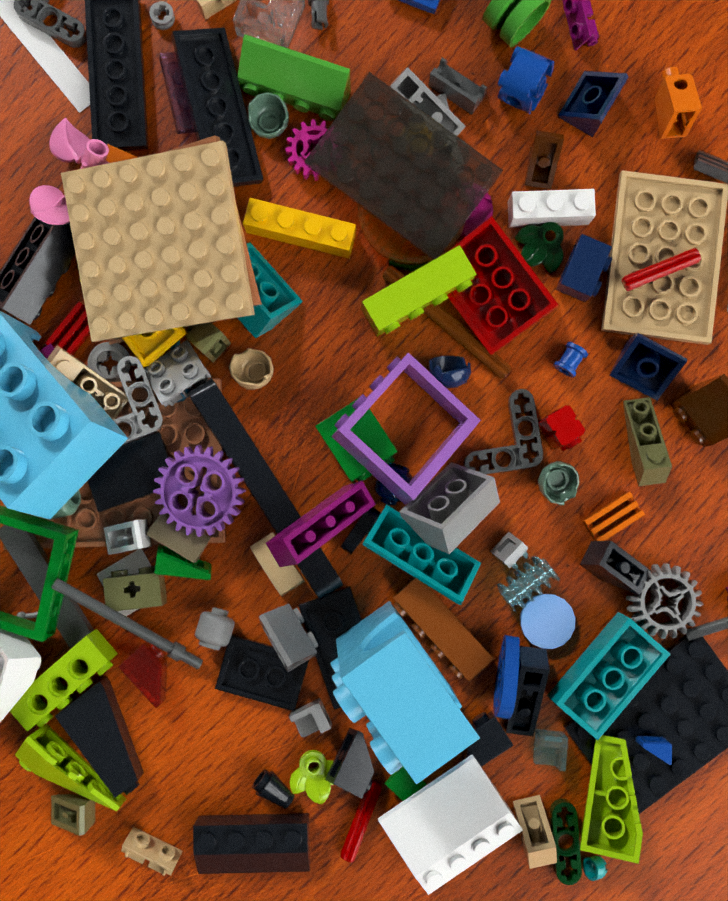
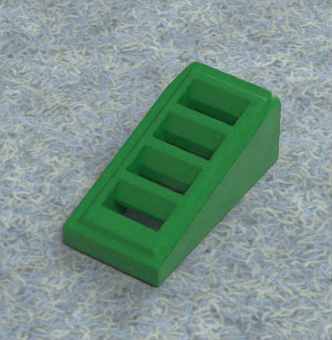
(173, 564)

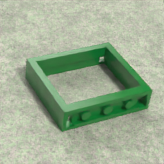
(58, 567)

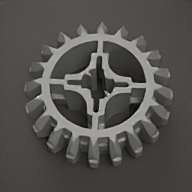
(684, 591)

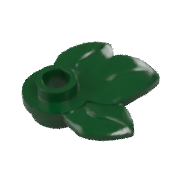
(538, 249)

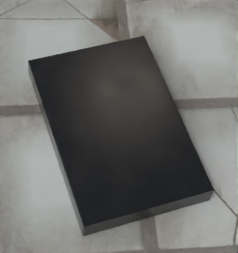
(129, 472)
(257, 673)

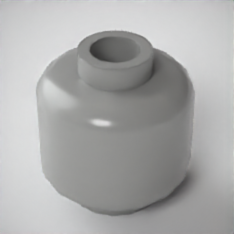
(214, 628)

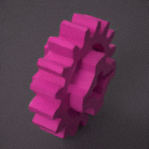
(307, 139)

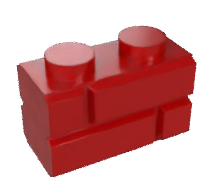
(561, 428)

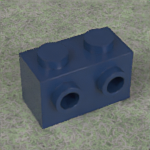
(584, 268)

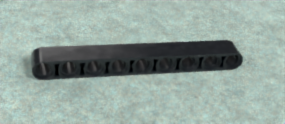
(260, 480)

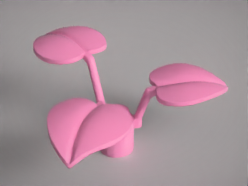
(67, 145)

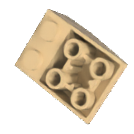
(103, 391)

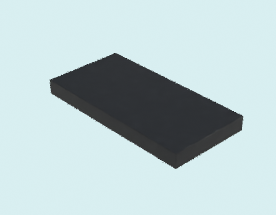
(328, 621)

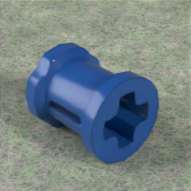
(570, 359)

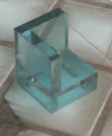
(550, 748)

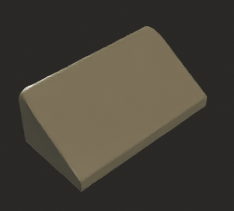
(188, 546)

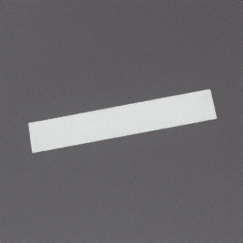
(49, 56)

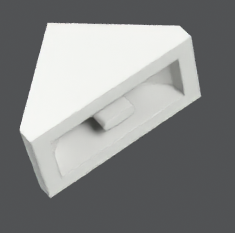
(127, 536)

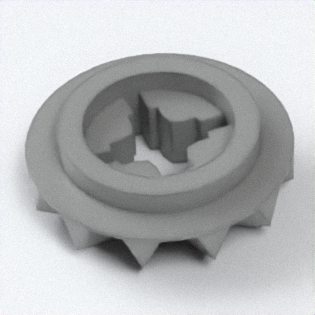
(101, 354)

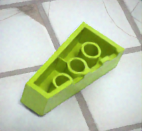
(418, 290)

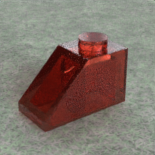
(148, 672)

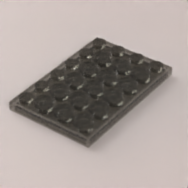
(403, 166)

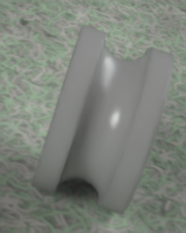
(155, 11)

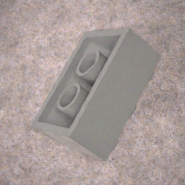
(451, 506)

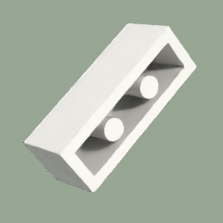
(557, 206)

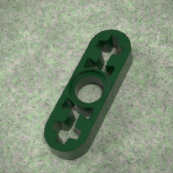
(574, 849)

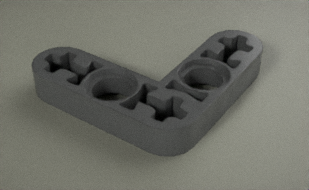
(41, 10)
(515, 451)

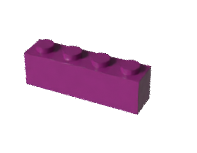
(320, 524)

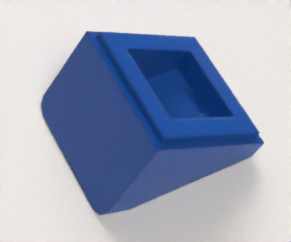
(658, 746)

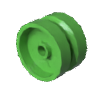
(514, 18)

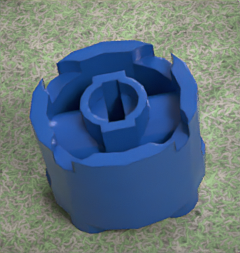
(525, 80)

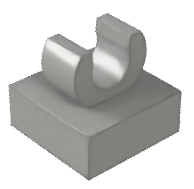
(509, 550)

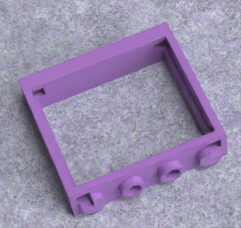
(372, 462)

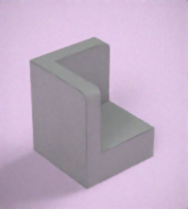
(311, 718)

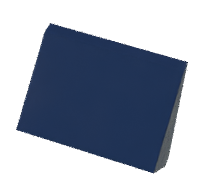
(592, 100)
(647, 366)

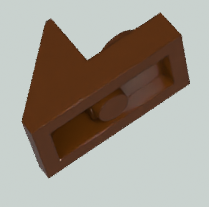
(543, 159)

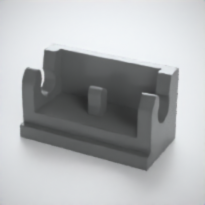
(456, 87)

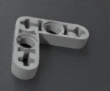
(135, 419)

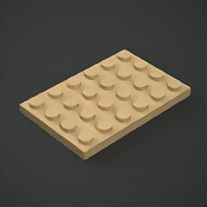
(655, 222)

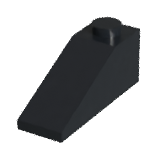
(530, 691)

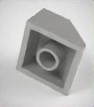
(288, 636)

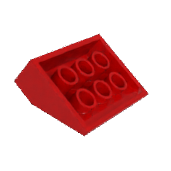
(505, 291)

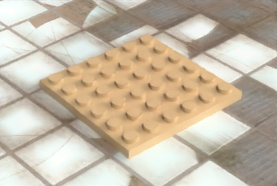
(158, 242)

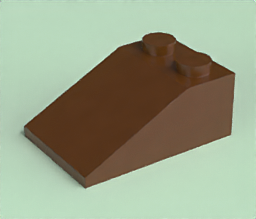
(705, 410)

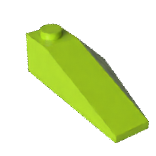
(58, 762)
(611, 810)

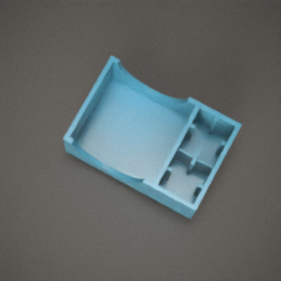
(48, 427)
(402, 693)

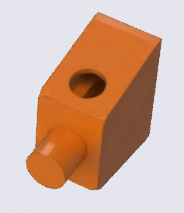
(676, 104)

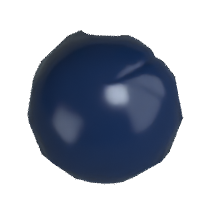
(450, 370)

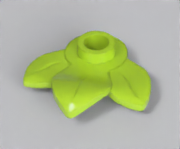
(312, 779)

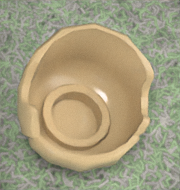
(251, 369)

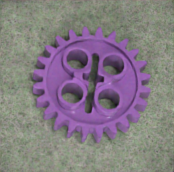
(176, 483)

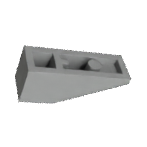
(420, 95)

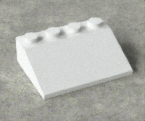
(450, 824)

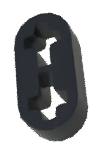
(360, 530)

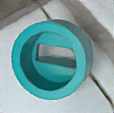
(594, 873)

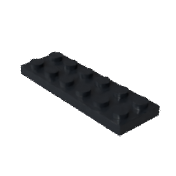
(116, 73)
(216, 98)

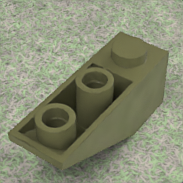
(646, 442)

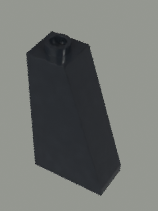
(103, 737)

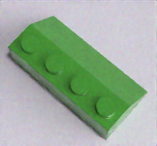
(294, 77)

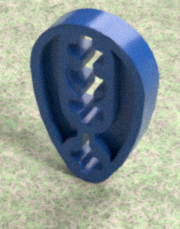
(507, 677)

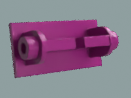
(581, 28)

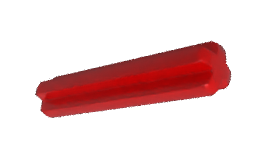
(661, 269)
(360, 822)

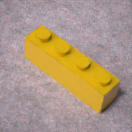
(299, 228)

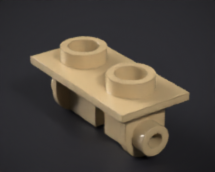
(143, 846)

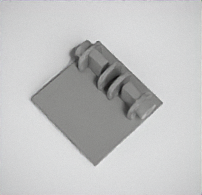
(176, 373)

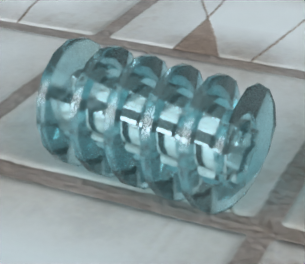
(527, 582)

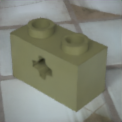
(120, 597)

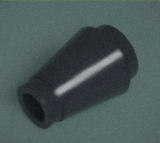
(272, 789)

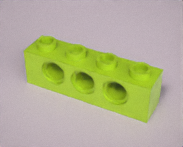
(92, 649)

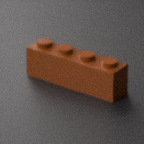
(443, 628)

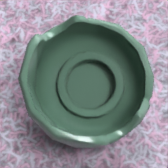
(268, 115)
(558, 482)

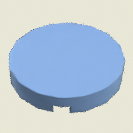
(547, 621)

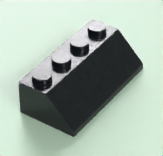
(35, 268)
(252, 843)

